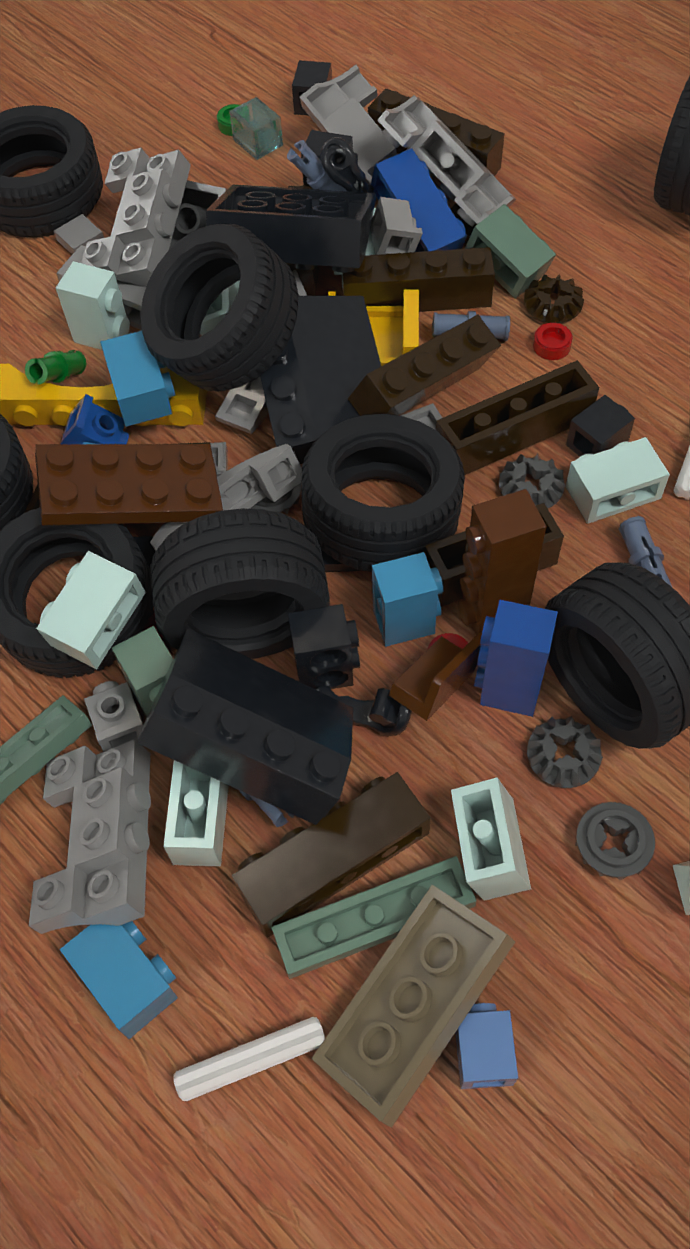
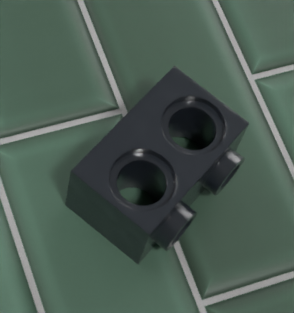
(324, 646)

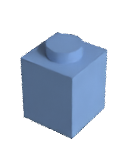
(486, 1048)

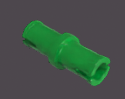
(55, 366)

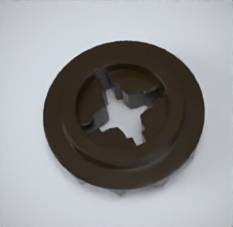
(565, 308)

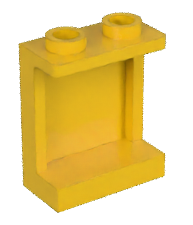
(395, 326)

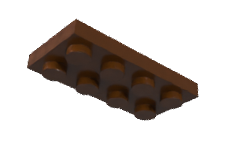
(125, 483)

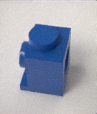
(93, 425)

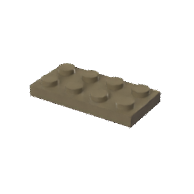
(412, 1004)

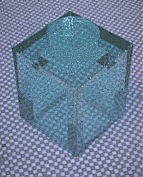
(256, 128)

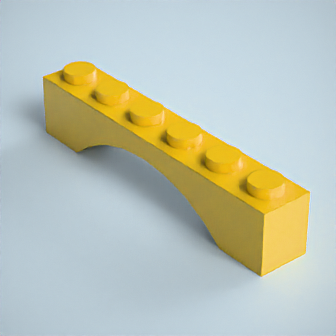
(51, 404)

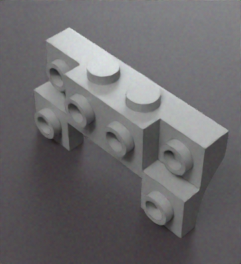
(339, 109)
(461, 173)
(144, 216)
(106, 839)

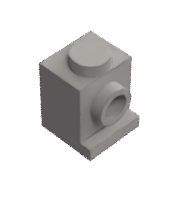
(394, 227)
(114, 714)

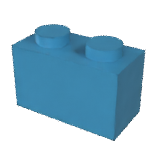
(137, 379)
(406, 598)
(121, 975)

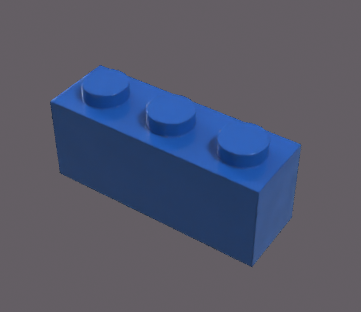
(409, 179)
(514, 656)

